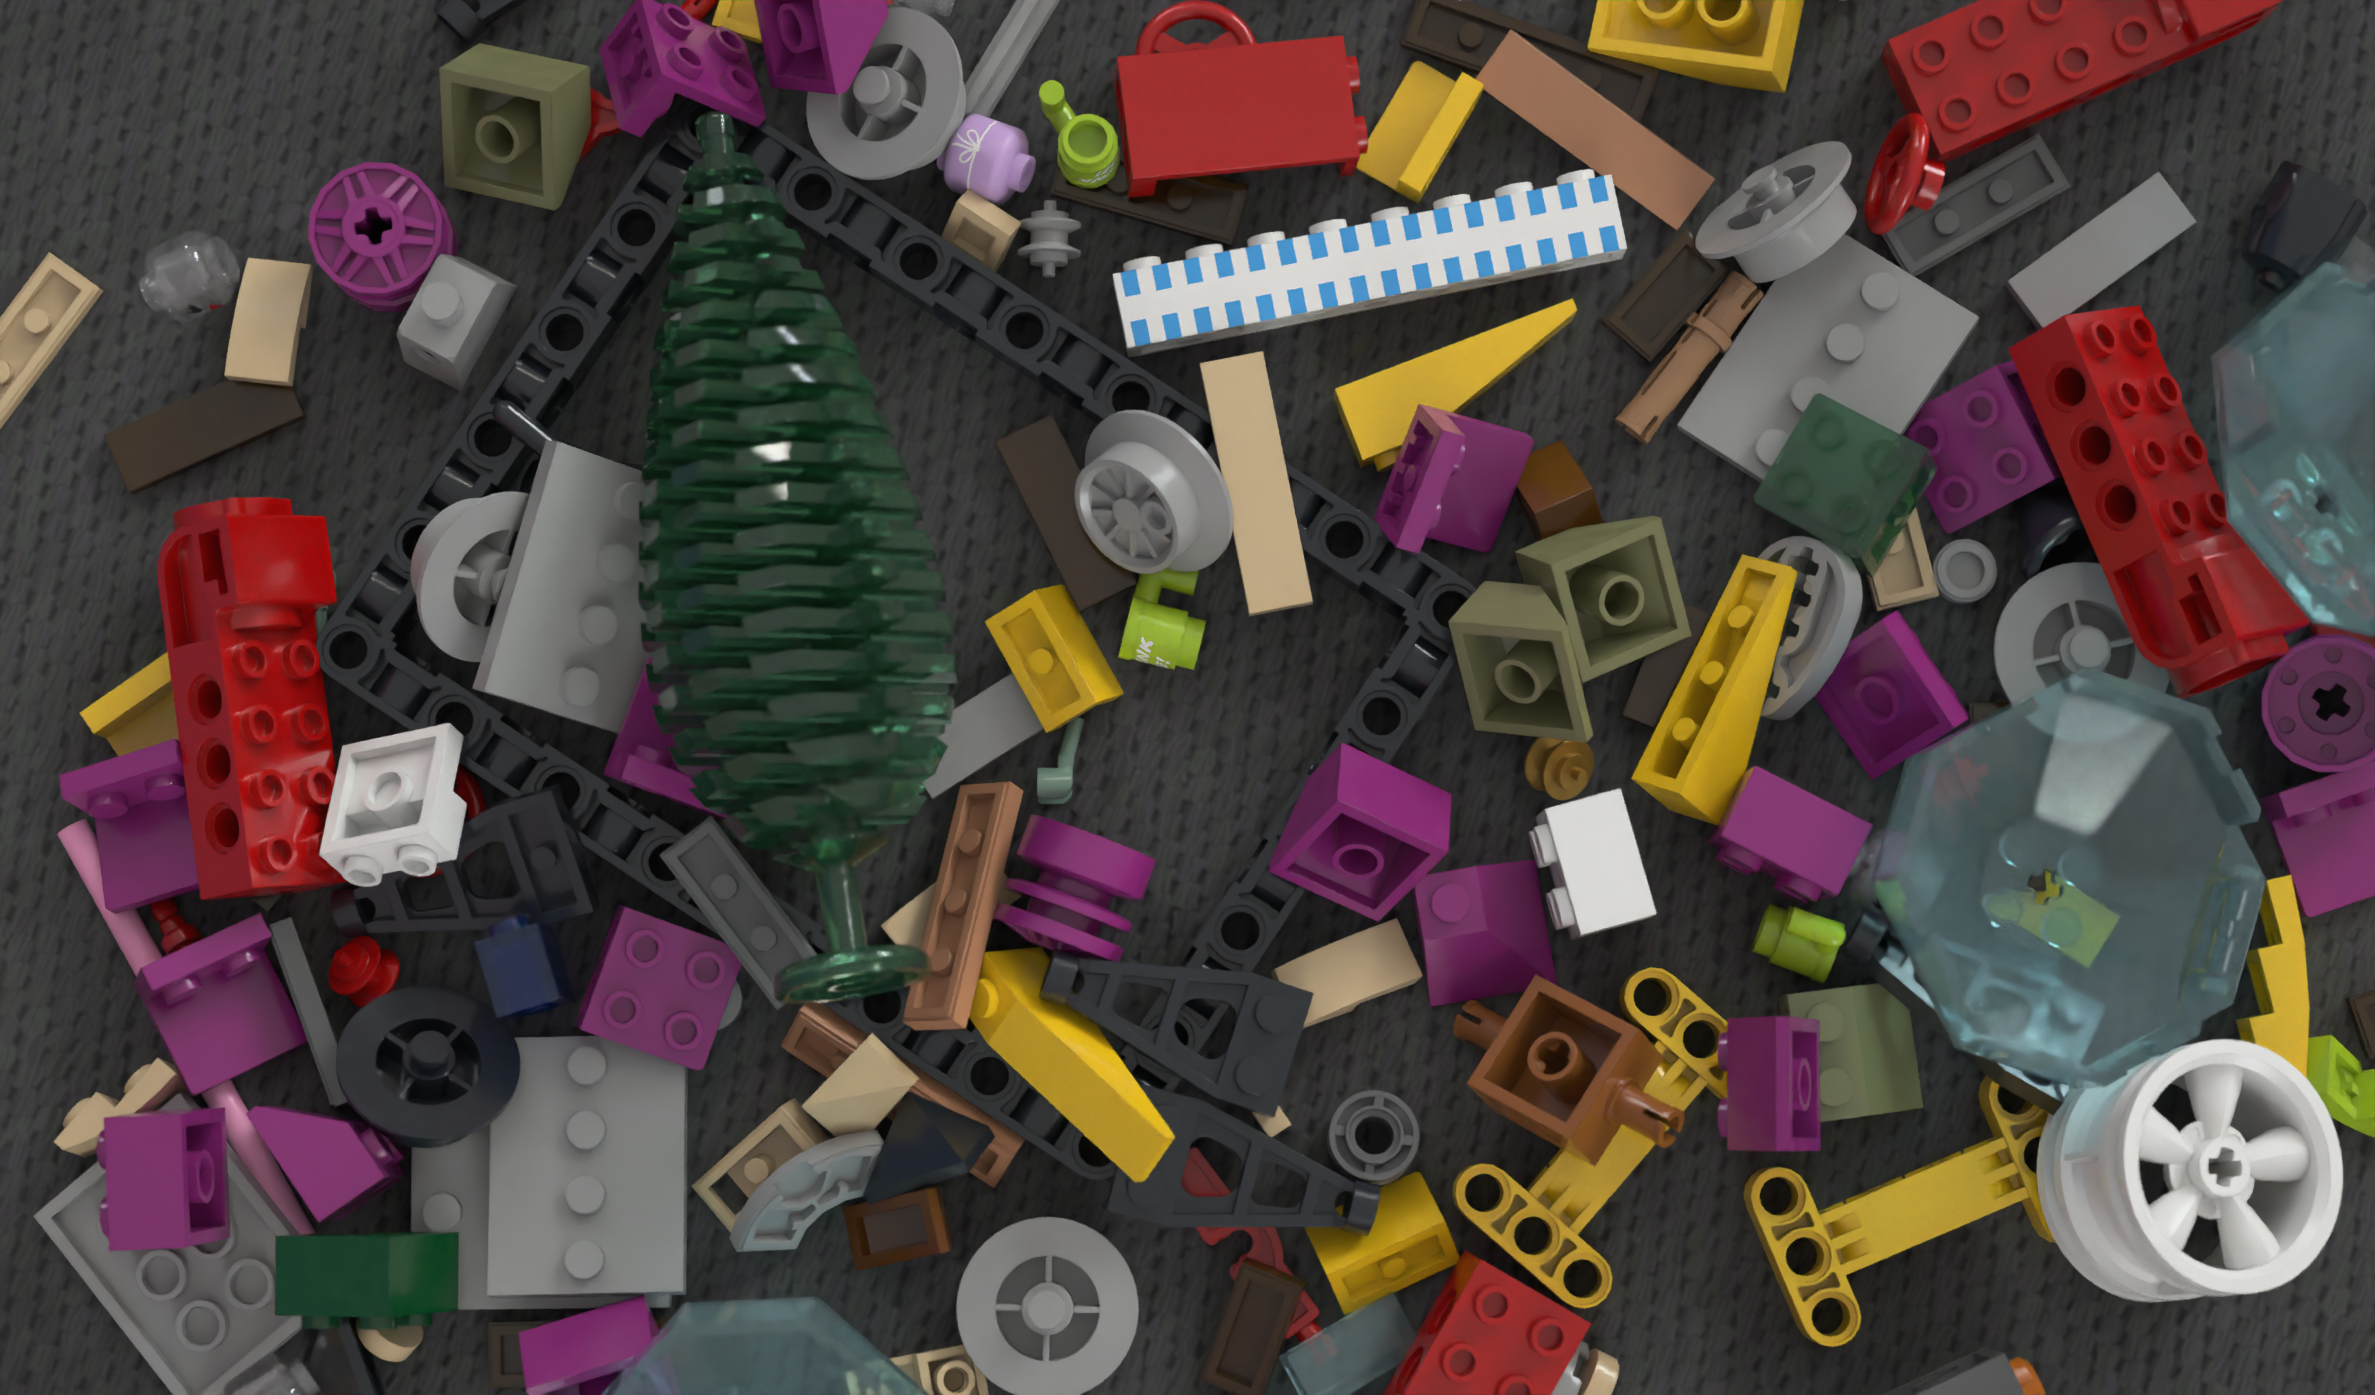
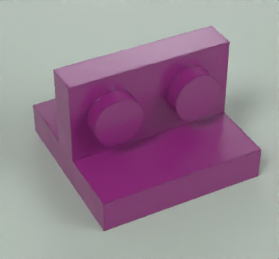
(1889, 696)

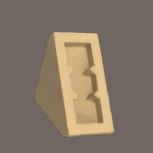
(861, 1090)

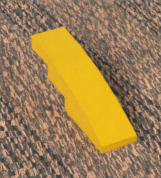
(2280, 979)

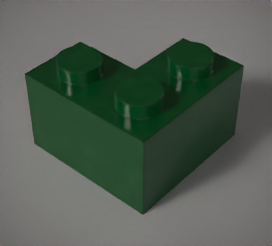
(374, 1277)

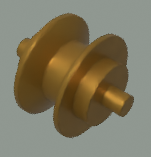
(1559, 766)

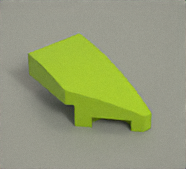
(2342, 1083)

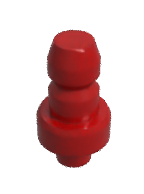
(173, 926)

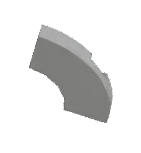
(804, 1189)

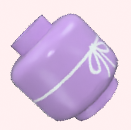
(987, 159)

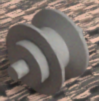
(1049, 238)

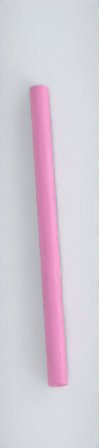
(140, 951)

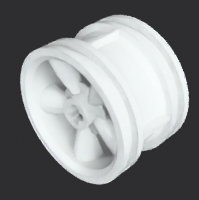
(2253, 1160)

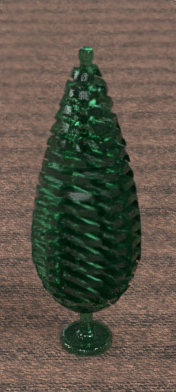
(785, 569)

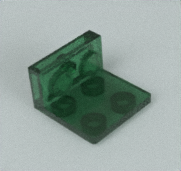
(1847, 481)

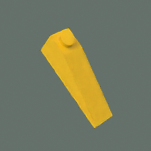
(1383, 404)
(1717, 705)
(1067, 1061)

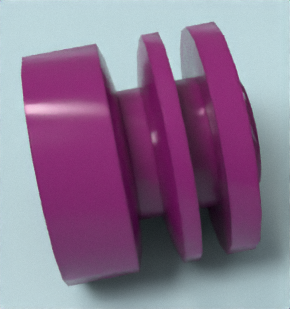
(347, 211)
(2291, 709)
(1074, 889)

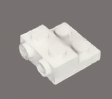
(395, 806)

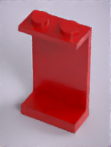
(1238, 110)

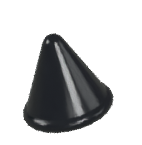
(2047, 521)

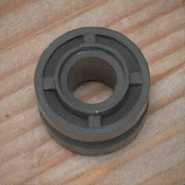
(1380, 1109)

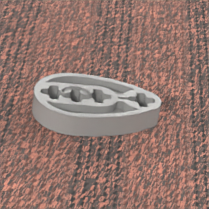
(1824, 626)

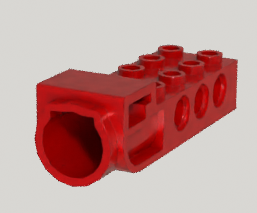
(2028, 60)
(2152, 501)
(250, 692)
(1488, 1338)

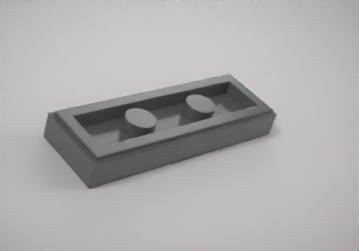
(1976, 206)
(737, 904)
(309, 1005)

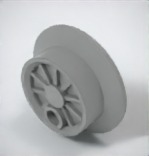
(898, 105)
(1783, 214)
(1152, 495)
(462, 570)
(2064, 625)
(1047, 1307)

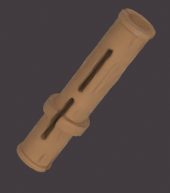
(1699, 344)

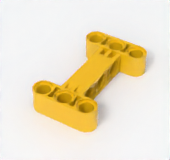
(1574, 1190)
(1896, 1213)

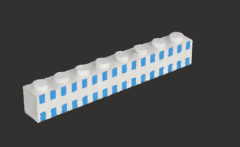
(1369, 264)

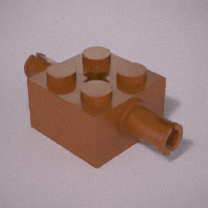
(1567, 1071)

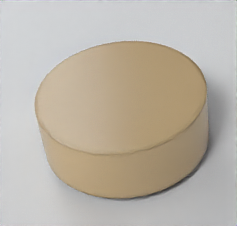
(391, 1344)
(1598, 1374)

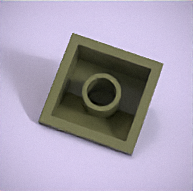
(513, 124)
(1611, 589)
(1519, 664)
(1864, 1050)

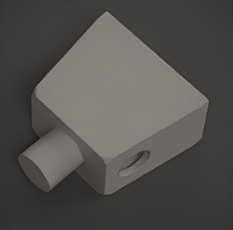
(452, 319)

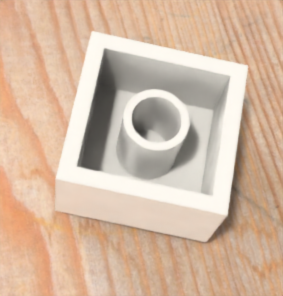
(1592, 865)

